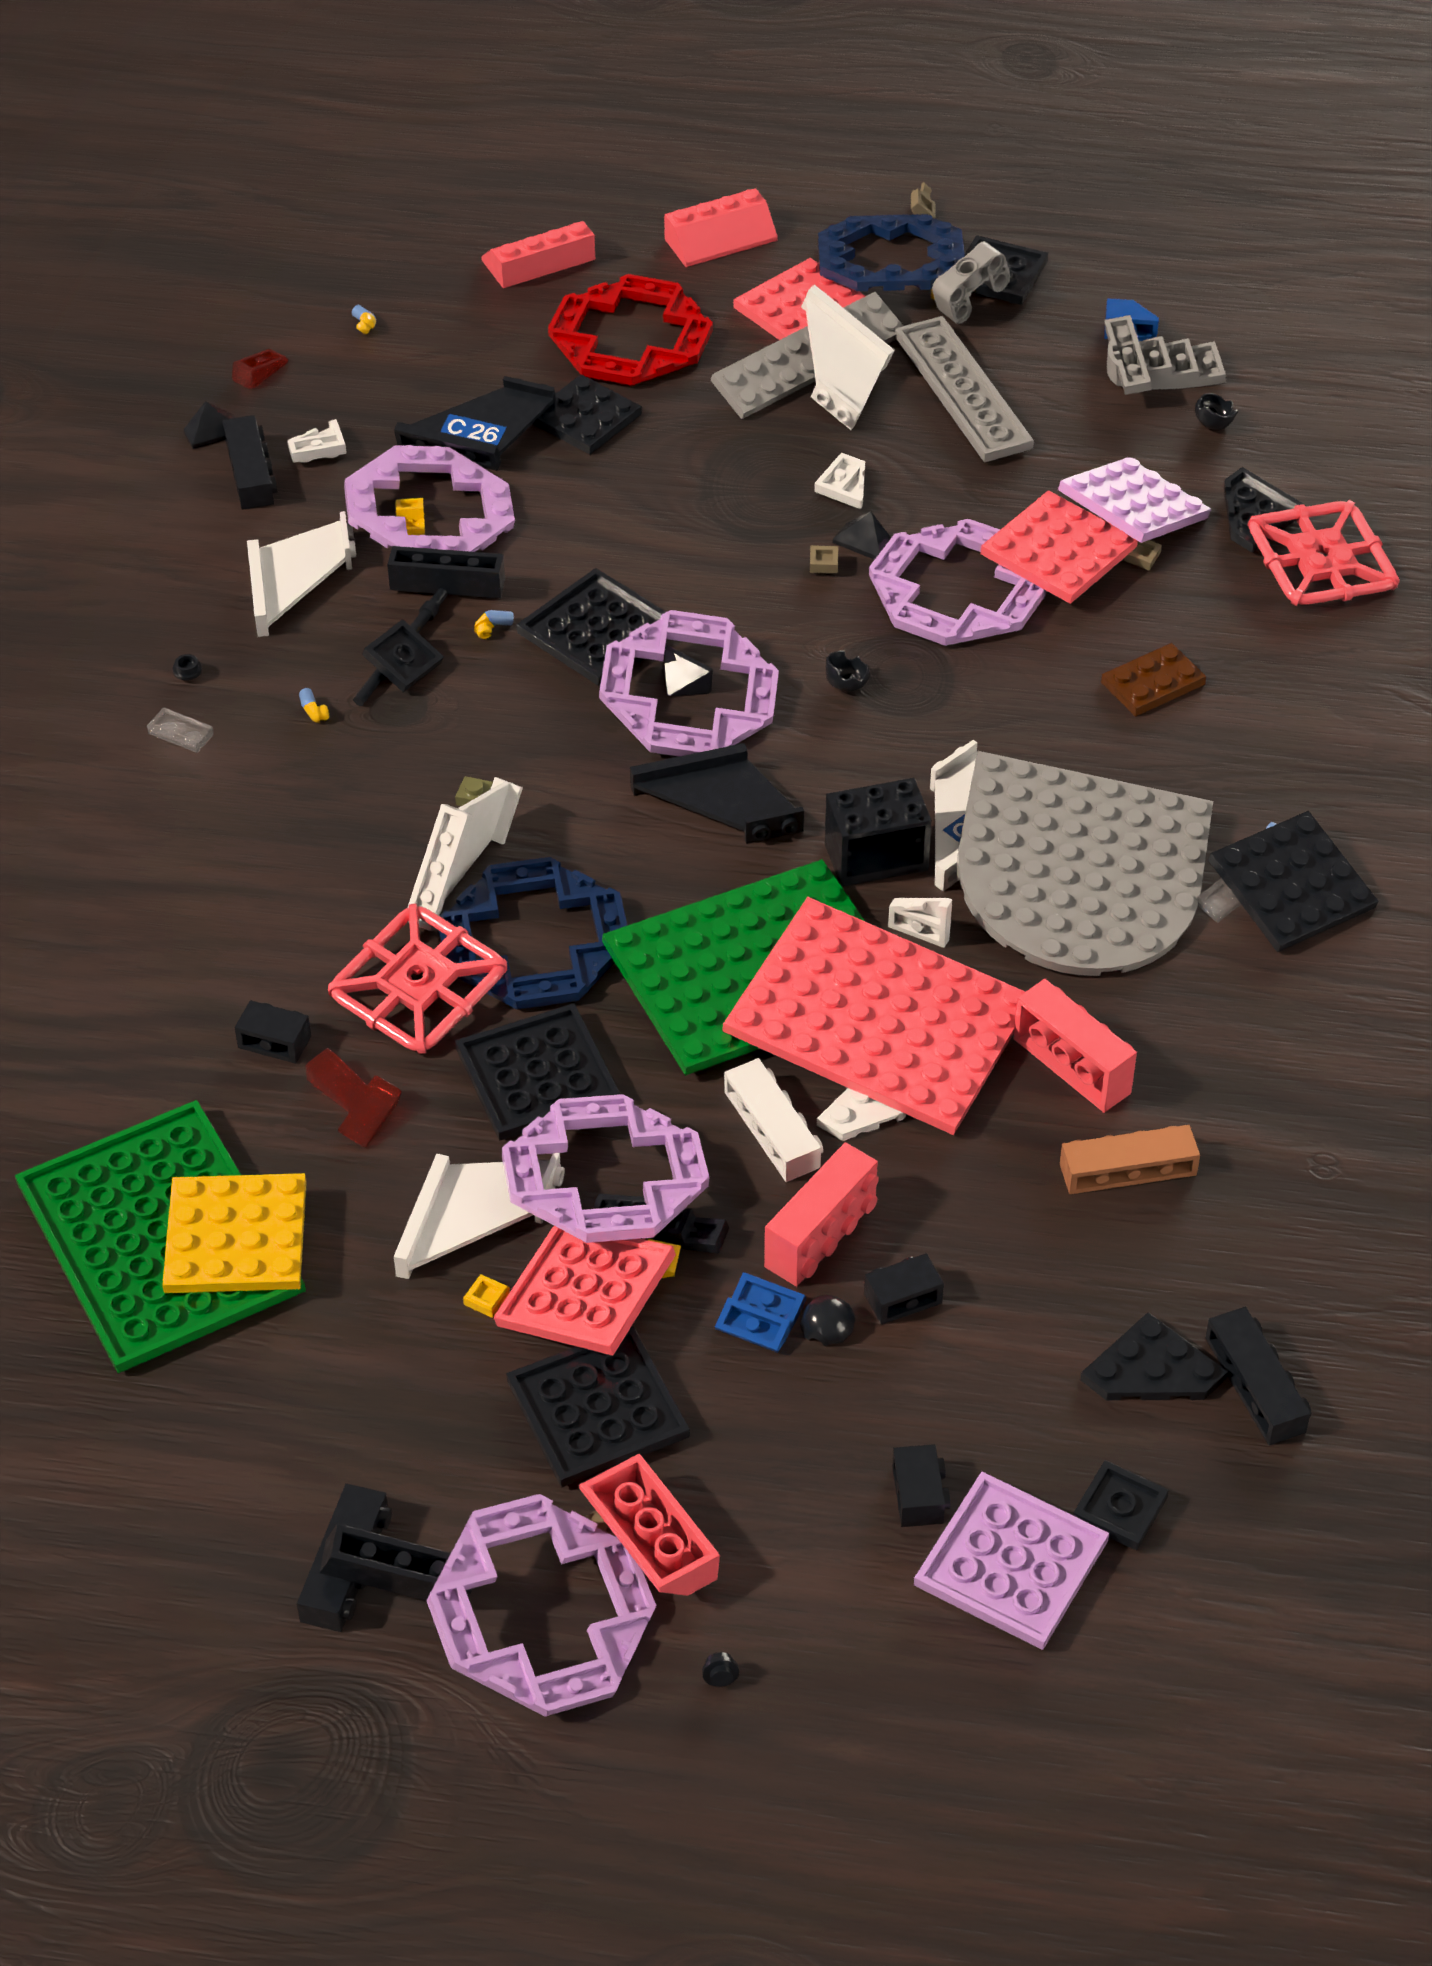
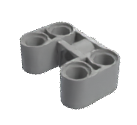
(955, 286)

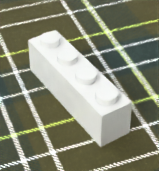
(773, 1119)

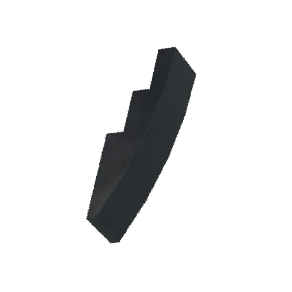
(684, 1230)

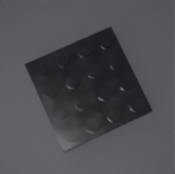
(587, 619)
(1293, 881)
(532, 1065)
(597, 1408)

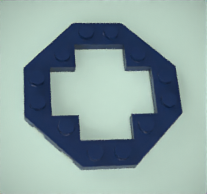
(836, 253)
(573, 890)

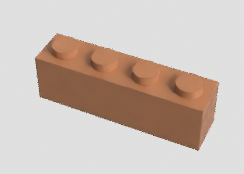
(1129, 1159)

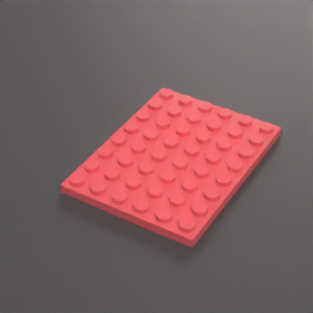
(877, 1015)

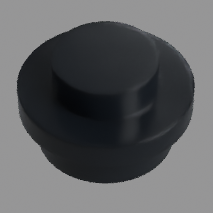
(187, 667)
(720, 1669)

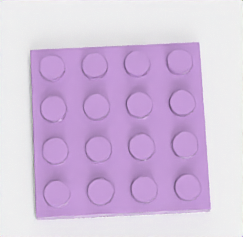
(1134, 499)
(1011, 1560)

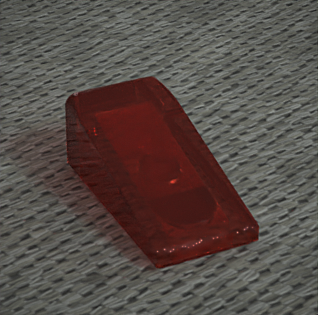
(257, 367)
(335, 1079)
(370, 1111)

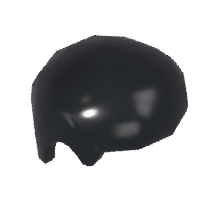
(1214, 411)
(846, 673)
(828, 1320)

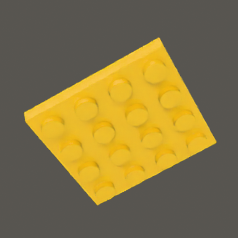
(235, 1233)

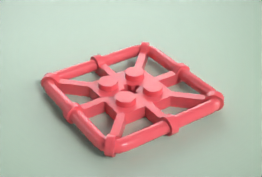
(1314, 565)
(417, 994)

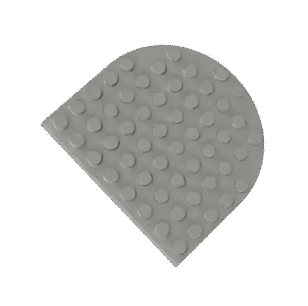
(1080, 865)

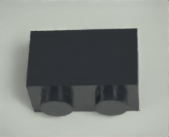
(273, 1031)
(903, 1288)
(919, 1485)

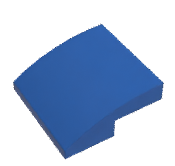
(760, 1312)

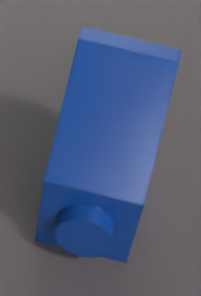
(1143, 320)

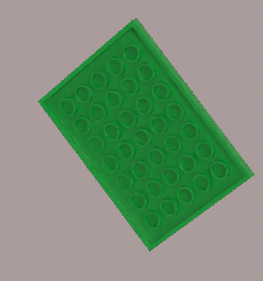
(702, 957)
(109, 1227)

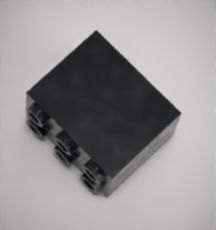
(877, 832)

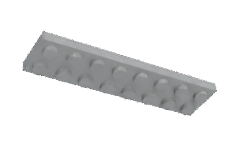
(789, 362)
(964, 389)

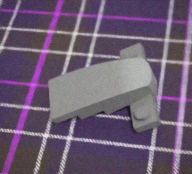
(1158, 364)

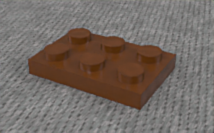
(1153, 679)

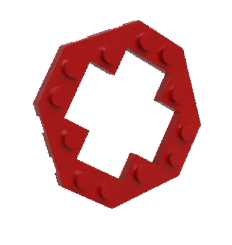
(655, 361)

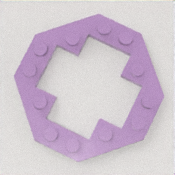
(465, 476)
(976, 621)
(639, 712)
(563, 1207)
(509, 1668)

